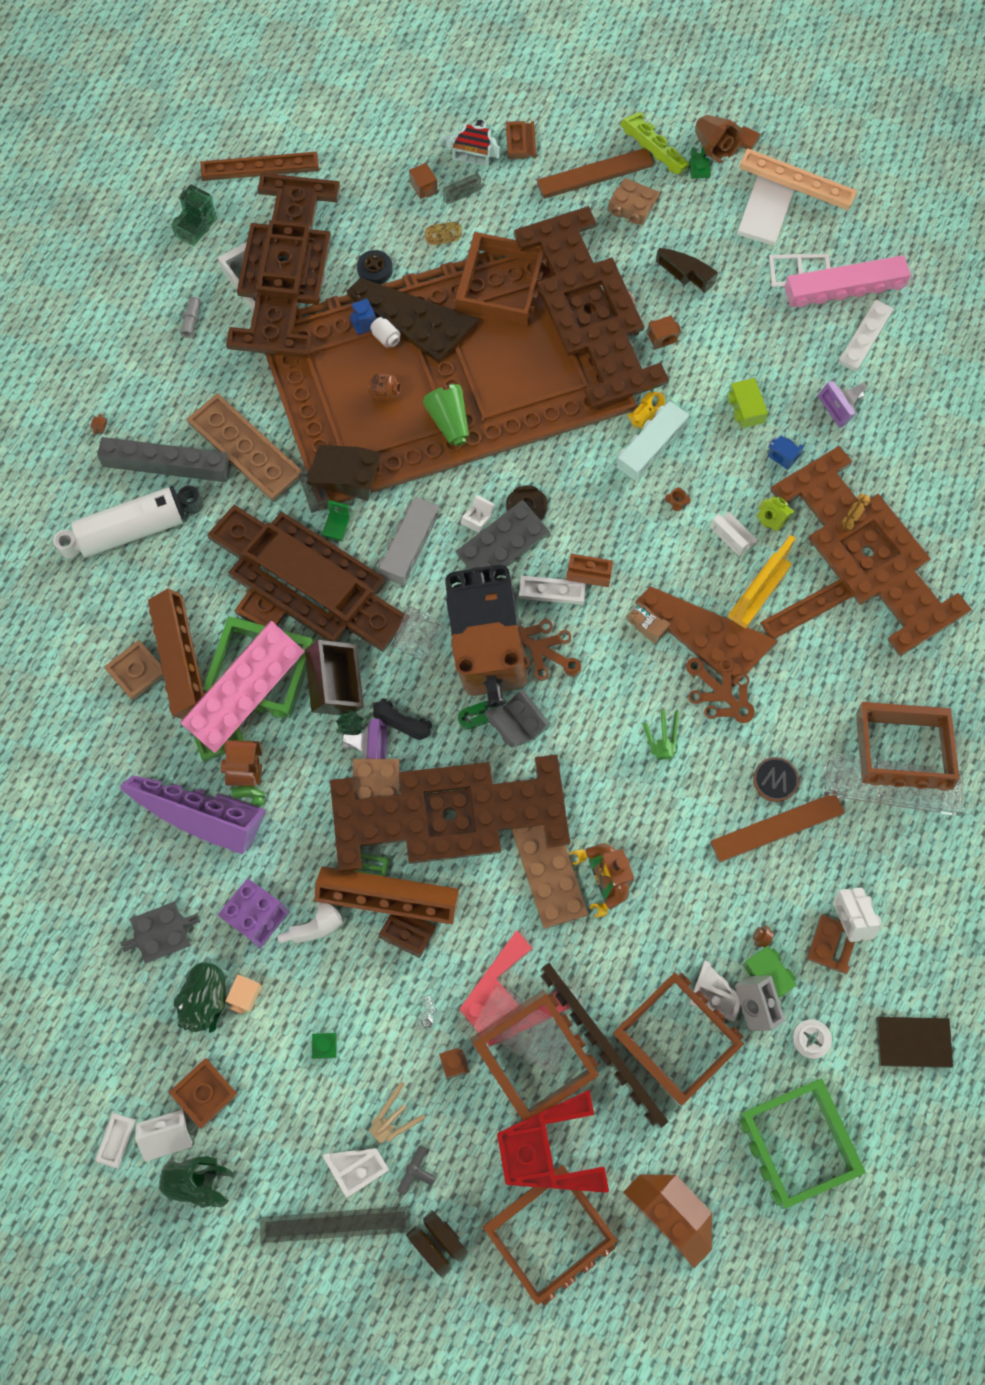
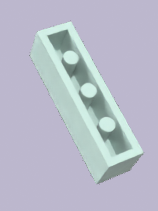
(652, 440)

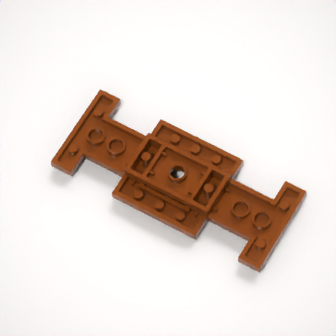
(883, 573)

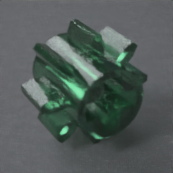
(350, 724)

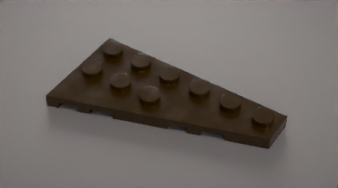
(421, 322)

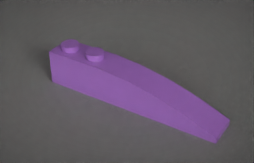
(210, 818)

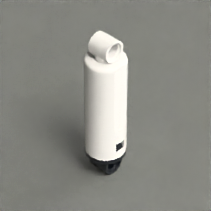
(128, 521)

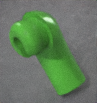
(251, 792)

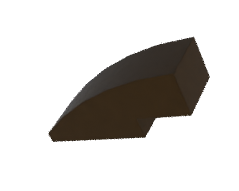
(687, 268)

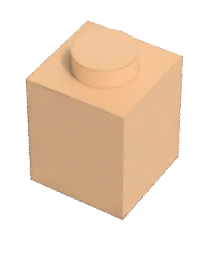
(243, 994)

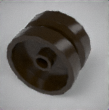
(437, 1243)

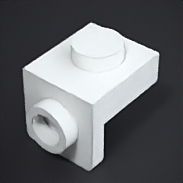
(479, 514)

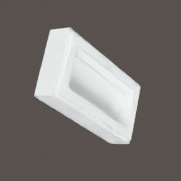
(115, 1140)

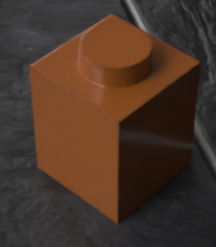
(423, 181)

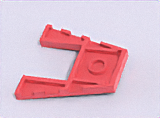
(512, 952)

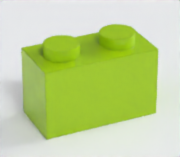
(747, 403)

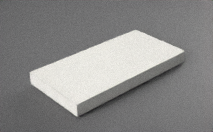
(765, 211)

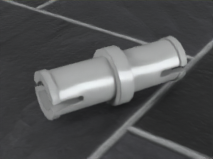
(190, 317)

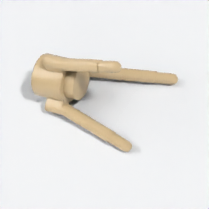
(382, 1127)

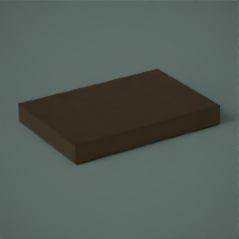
(914, 1042)

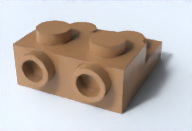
(633, 201)

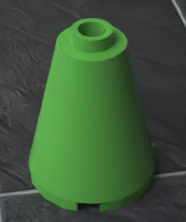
(448, 413)

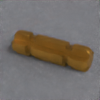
(855, 512)

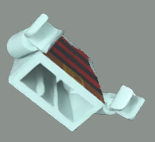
(472, 144)

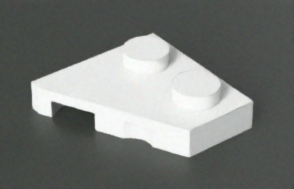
(717, 992)
(356, 1168)

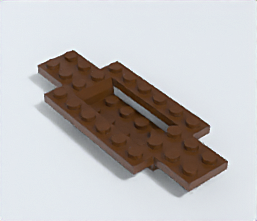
(311, 567)

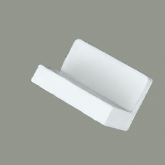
(733, 533)
(163, 1135)

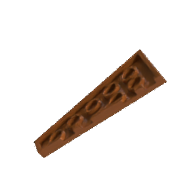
(709, 634)

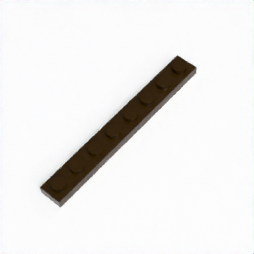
(608, 1053)

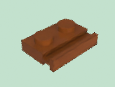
(520, 139)
(589, 570)

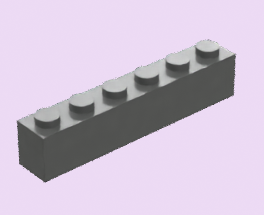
(163, 459)

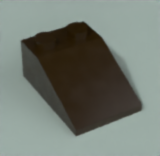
(345, 470)

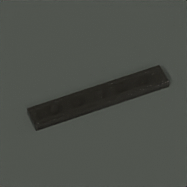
(335, 1224)

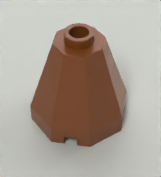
(718, 136)

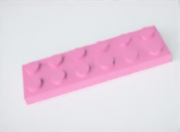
(242, 687)

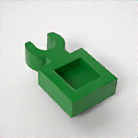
(699, 165)

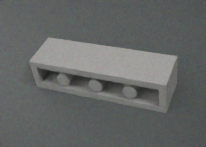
(409, 540)

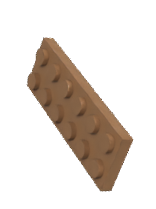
(245, 446)
(549, 878)

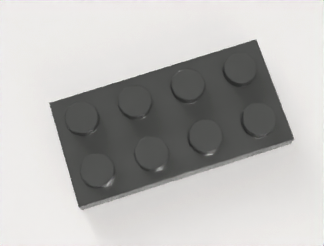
(504, 539)

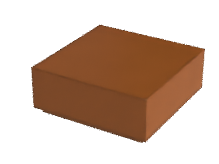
(749, 138)

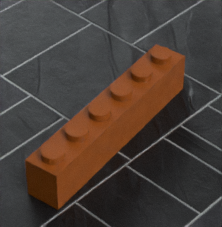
(176, 652)
(386, 895)

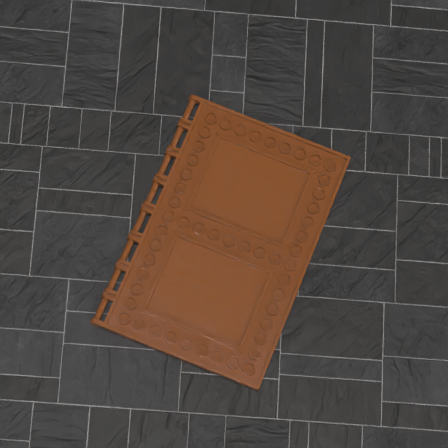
(511, 377)

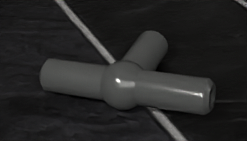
(413, 1170)

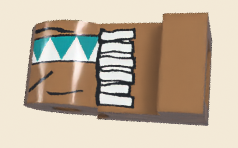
(648, 623)

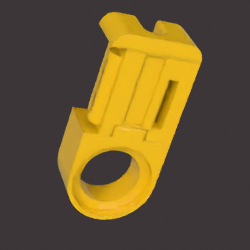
(645, 410)

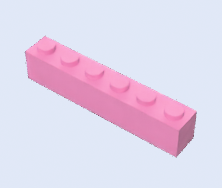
(847, 281)

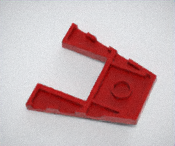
(528, 1156)

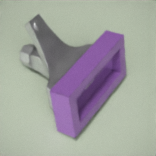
(841, 402)
(371, 742)

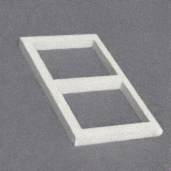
(799, 257)

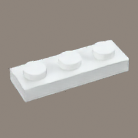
(551, 590)

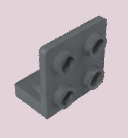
(518, 720)

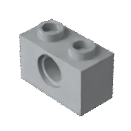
(760, 1003)

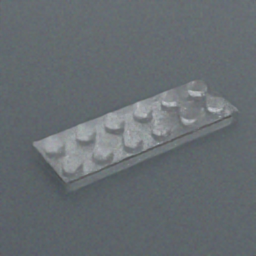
(845, 782)

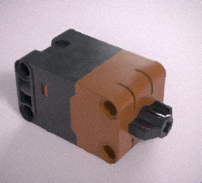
(486, 632)

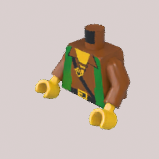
(611, 873)

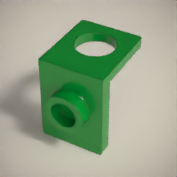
(336, 521)

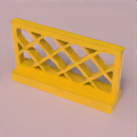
(762, 586)

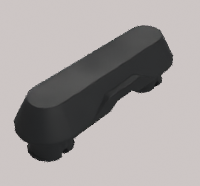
(416, 729)

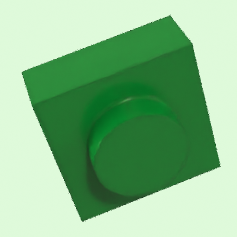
(324, 1045)

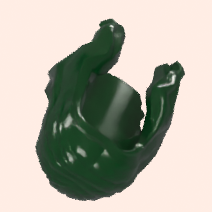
(201, 998)
(184, 1184)

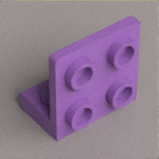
(254, 912)

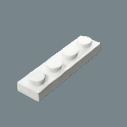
(865, 335)

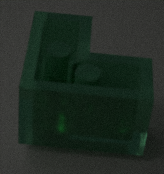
(196, 216)

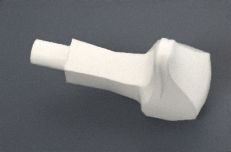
(325, 922)

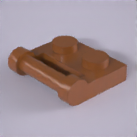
(825, 944)

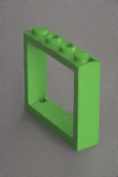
(252, 630)
(838, 1132)

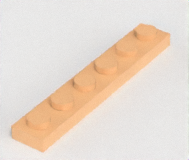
(798, 179)

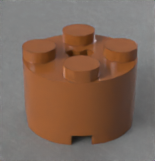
(242, 763)

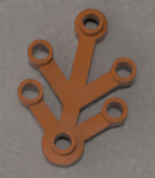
(540, 648)
(723, 692)

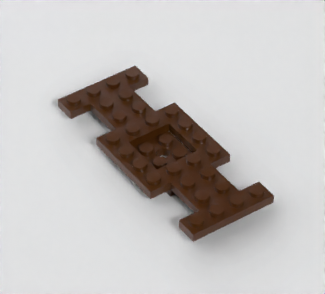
(279, 283)
(578, 286)
(420, 819)

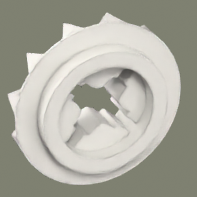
(823, 1038)

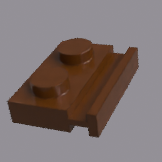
(407, 934)

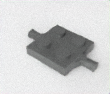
(160, 932)

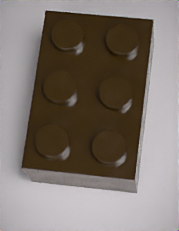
(333, 677)

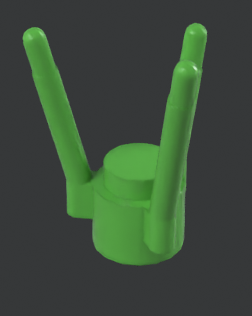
(664, 748)

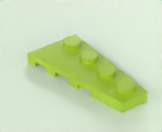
(656, 144)

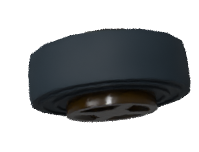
(378, 260)

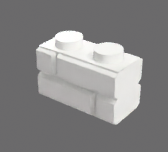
(857, 914)

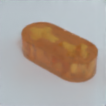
(443, 233)

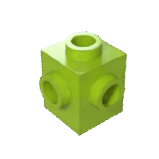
(774, 513)

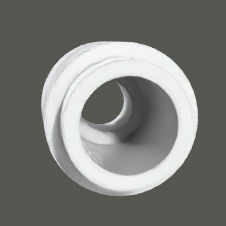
(385, 332)

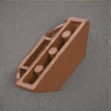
(675, 1213)

